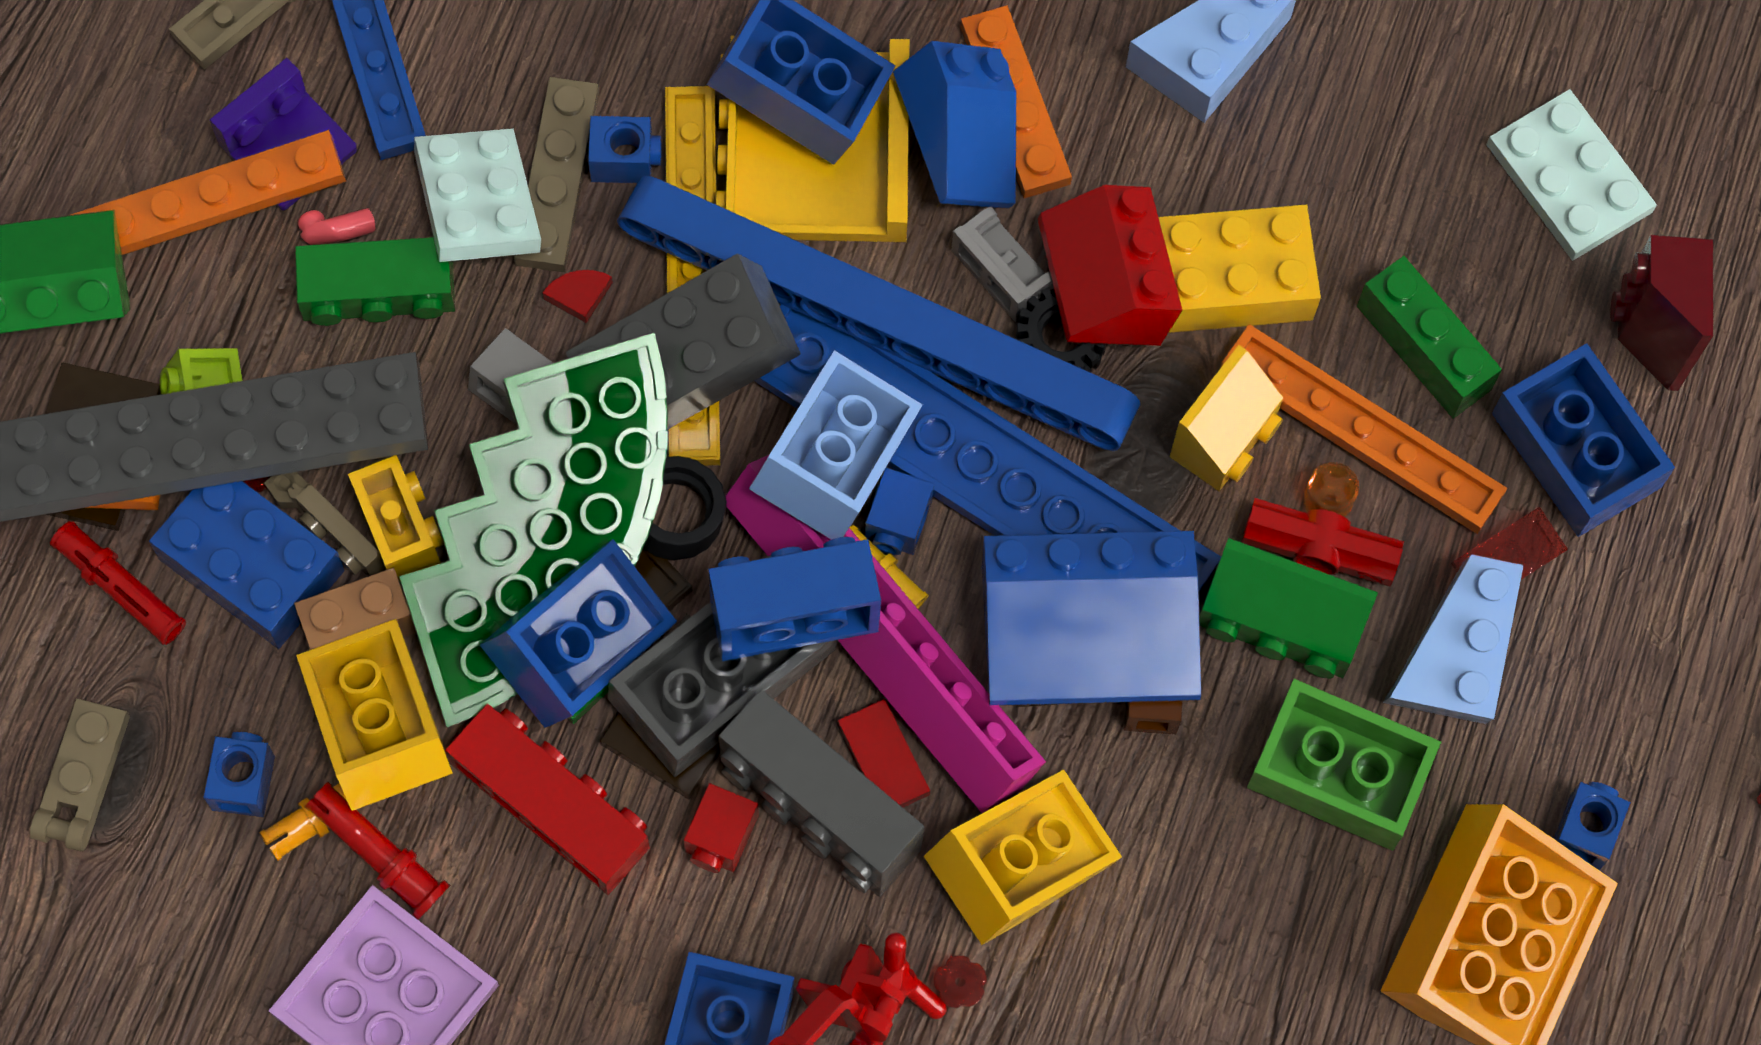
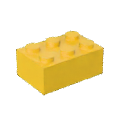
(1242, 267)
(373, 715)

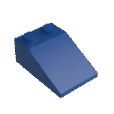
(963, 121)
(578, 634)

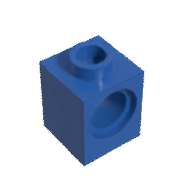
(610, 133)
(899, 512)
(242, 797)
(1603, 802)

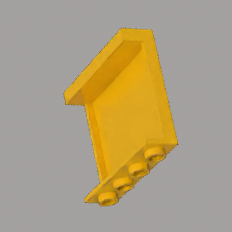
(807, 196)

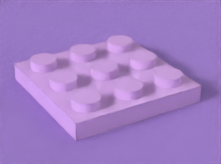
(383, 983)

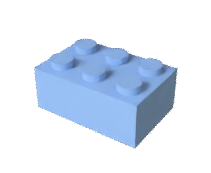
(836, 447)

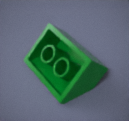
(61, 271)
(1286, 609)

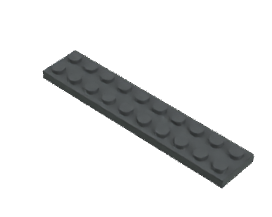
(211, 436)

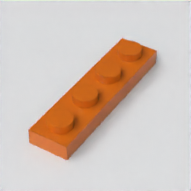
(1038, 152)

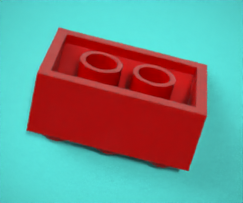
(1111, 267)

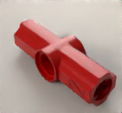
(1323, 541)

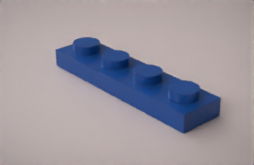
(380, 75)

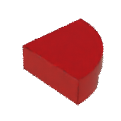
(578, 292)

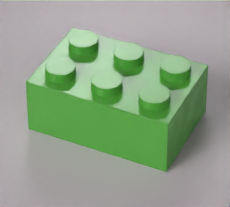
(1344, 765)

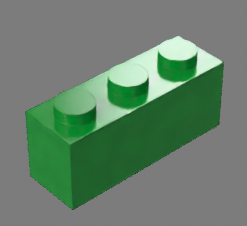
(373, 281)
(1428, 337)

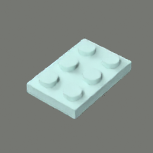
(1571, 174)
(477, 195)

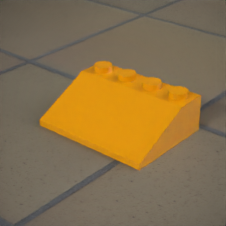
(1499, 931)

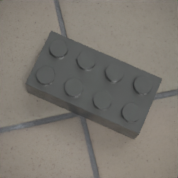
(709, 335)
(685, 694)
(819, 794)

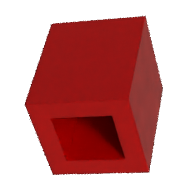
(720, 829)

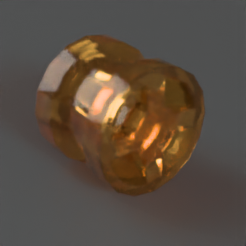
(1332, 481)

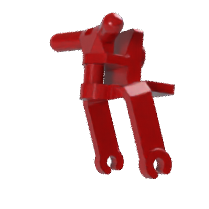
(865, 999)

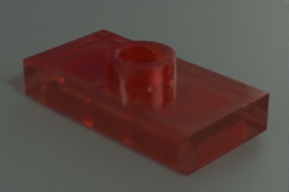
(1525, 542)

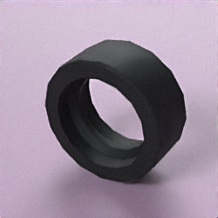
(704, 482)

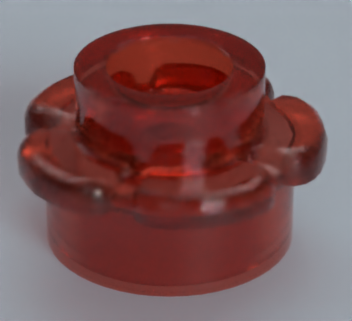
(958, 996)

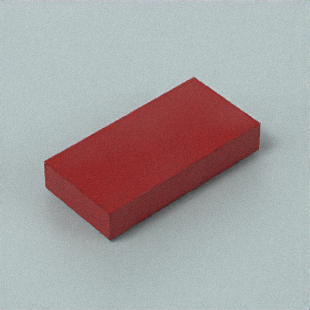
(884, 753)

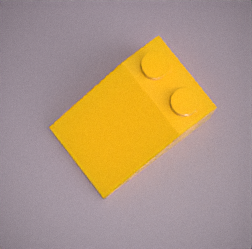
(1021, 856)

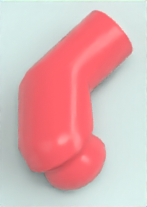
(318, 230)

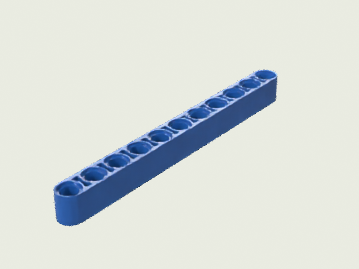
(885, 315)

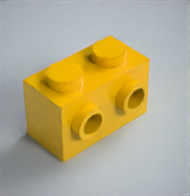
(394, 518)

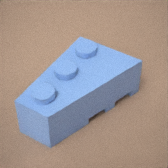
(1206, 49)
(1465, 645)

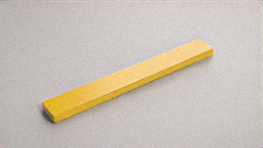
(693, 169)

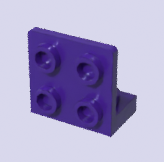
(275, 114)

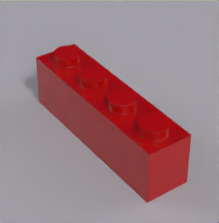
(548, 798)

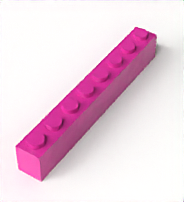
(913, 669)

